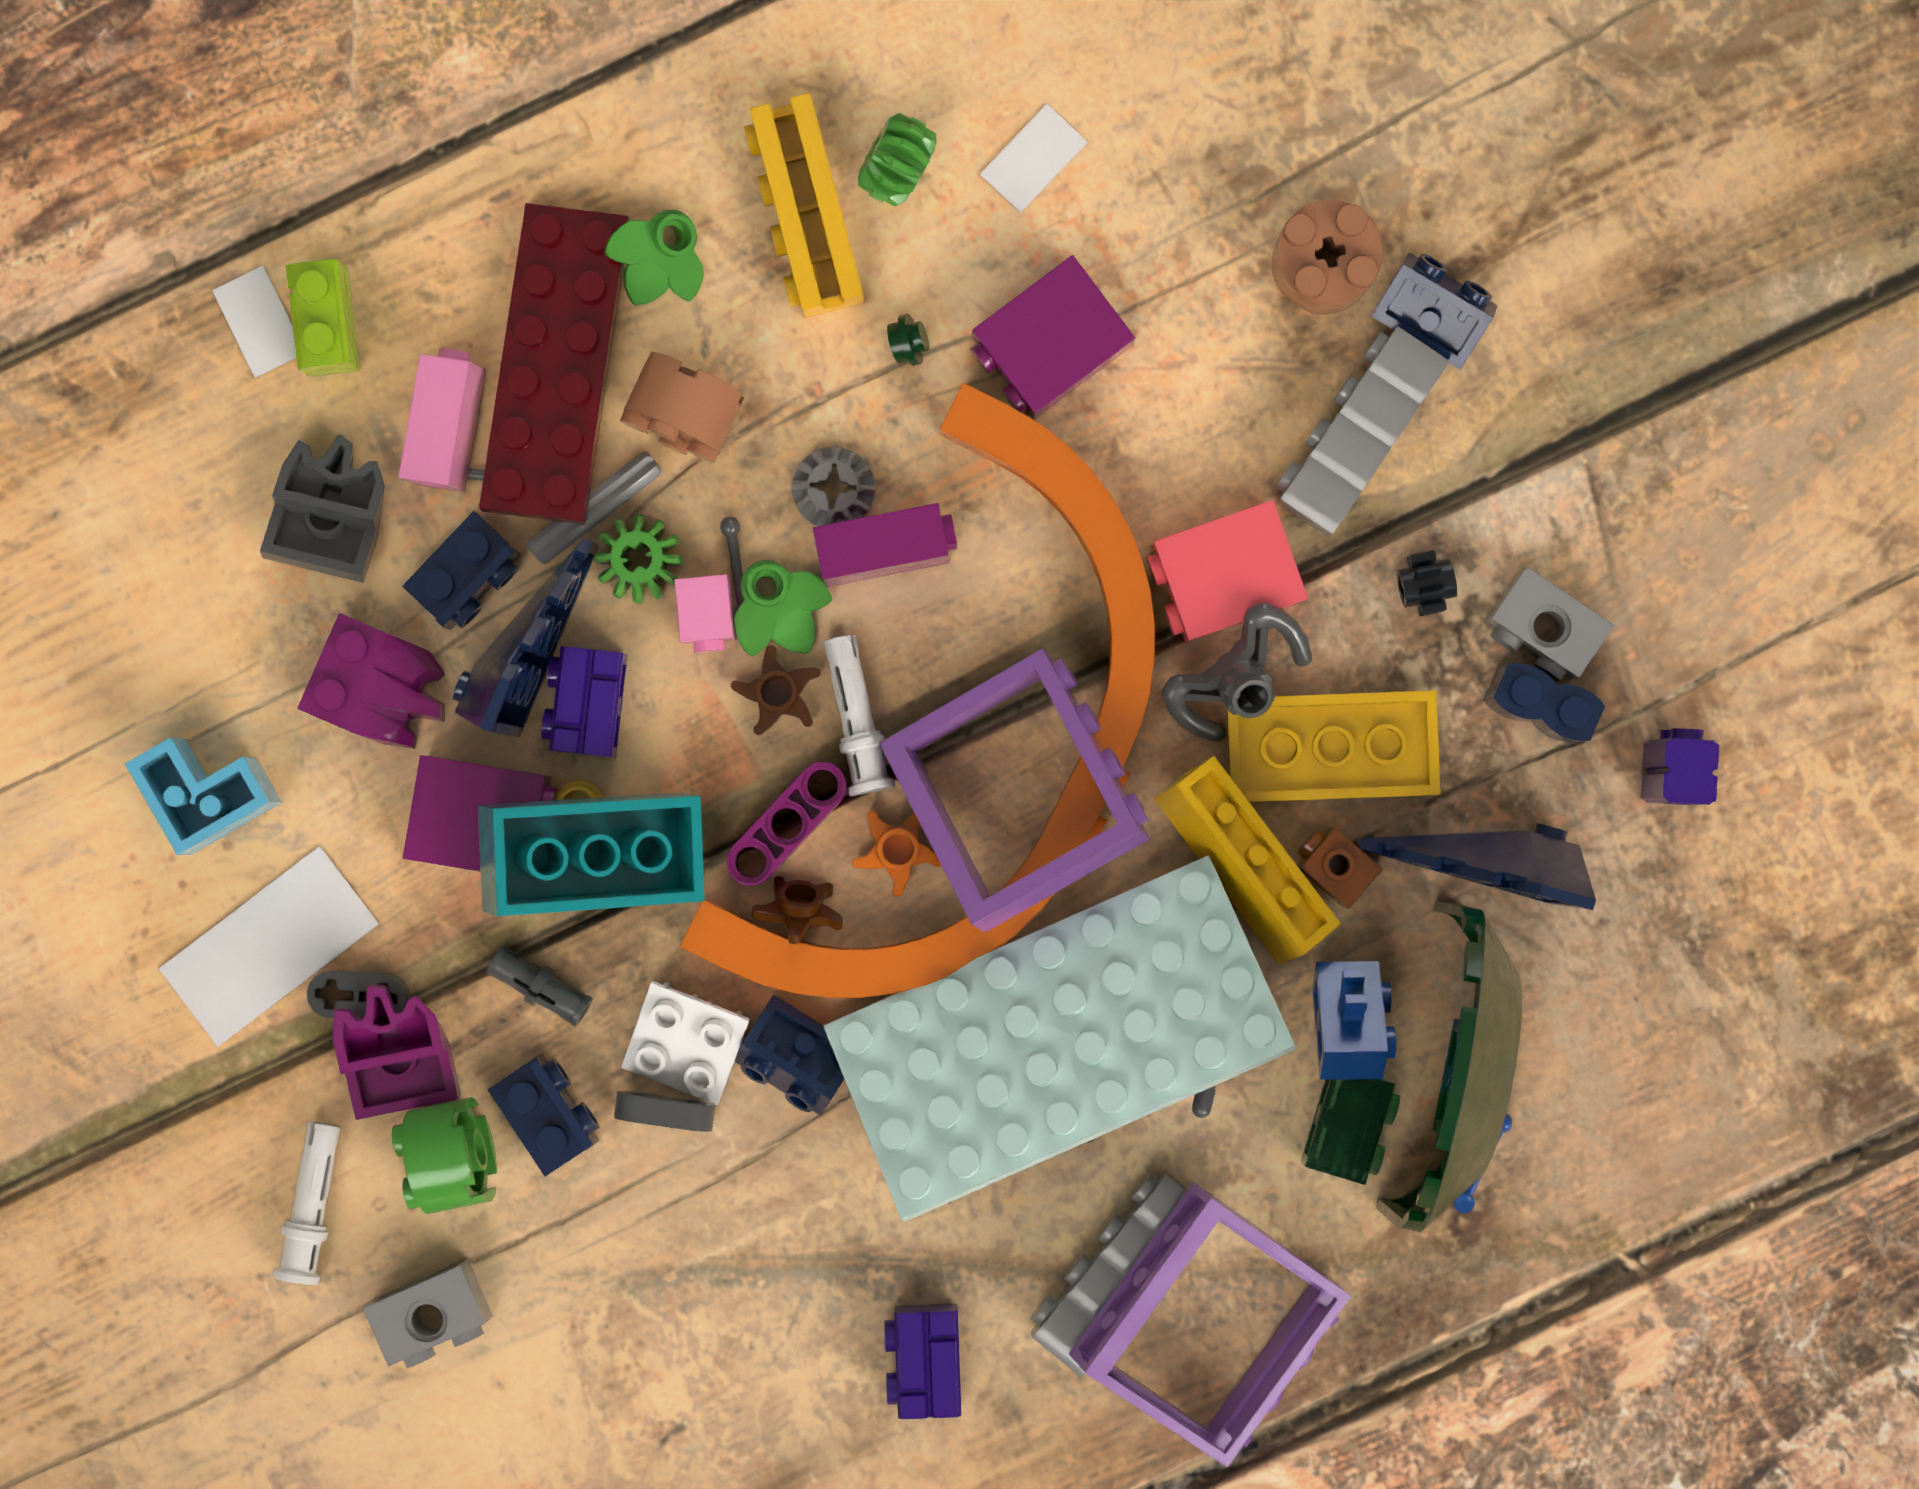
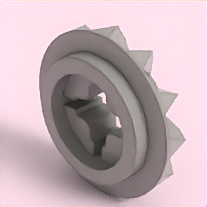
(817, 468)

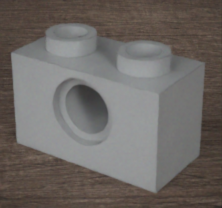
(1578, 627)
(397, 1321)

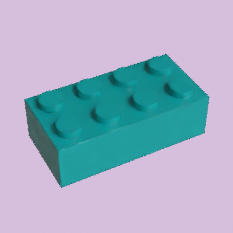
(590, 853)

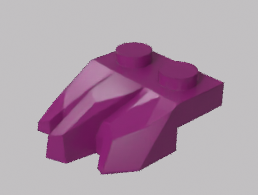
(372, 684)
(393, 1056)

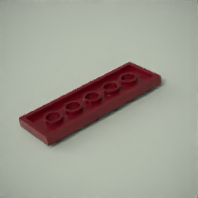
(553, 366)

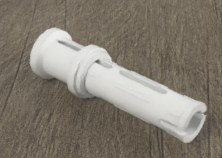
(860, 736)
(305, 1228)

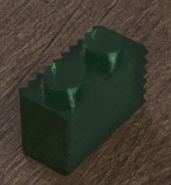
(1349, 1127)

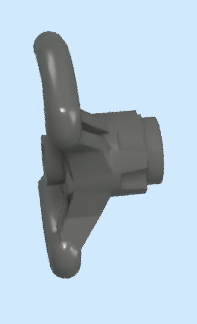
(1238, 675)

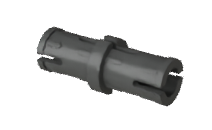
(539, 985)

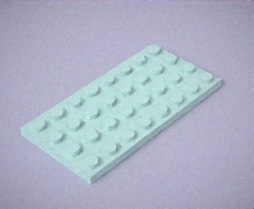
(1058, 1038)

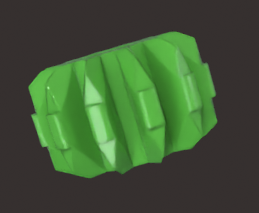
(897, 159)
(636, 541)

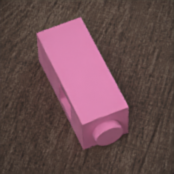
(442, 420)

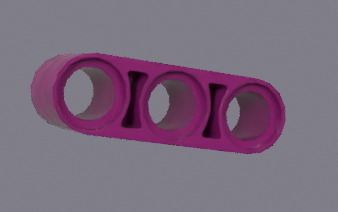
(762, 832)

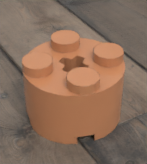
(1345, 232)
(683, 407)

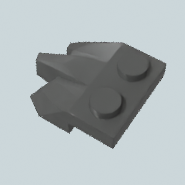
(325, 512)

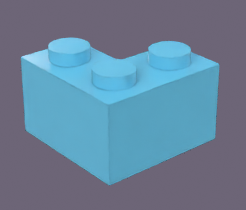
(197, 807)

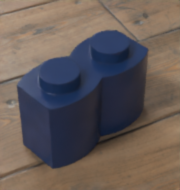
(1555, 710)

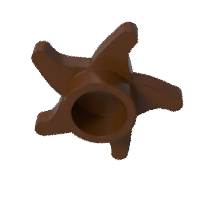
(777, 692)
(798, 907)

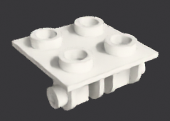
(685, 1042)

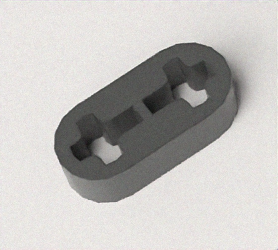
(357, 982)
(664, 1111)

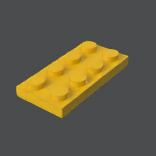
(1337, 747)

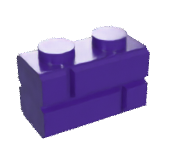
(585, 702)
(1680, 768)
(926, 1361)

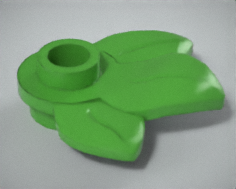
(654, 264)
(782, 616)

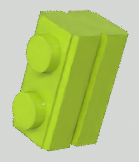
(322, 317)

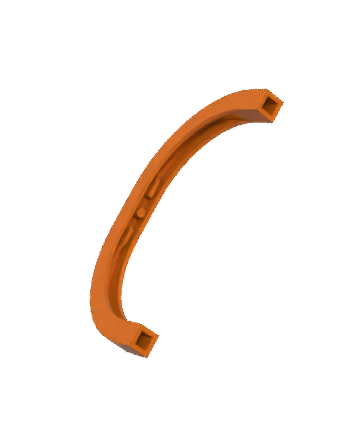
(1090, 511)

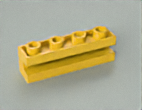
(806, 206)
(1248, 860)

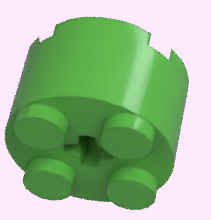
(445, 1156)

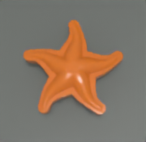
(895, 850)

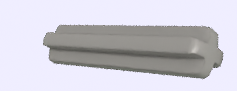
(602, 503)

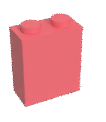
(1225, 570)

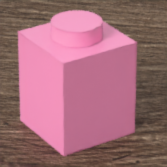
(705, 612)

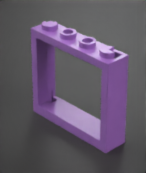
(981, 908)
(1150, 1281)

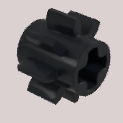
(1426, 583)

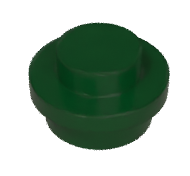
(907, 340)

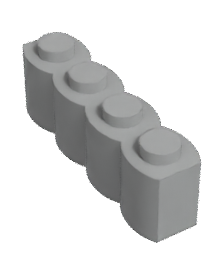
(1362, 431)
(1093, 1280)

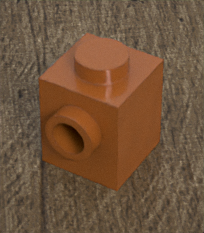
(1337, 866)

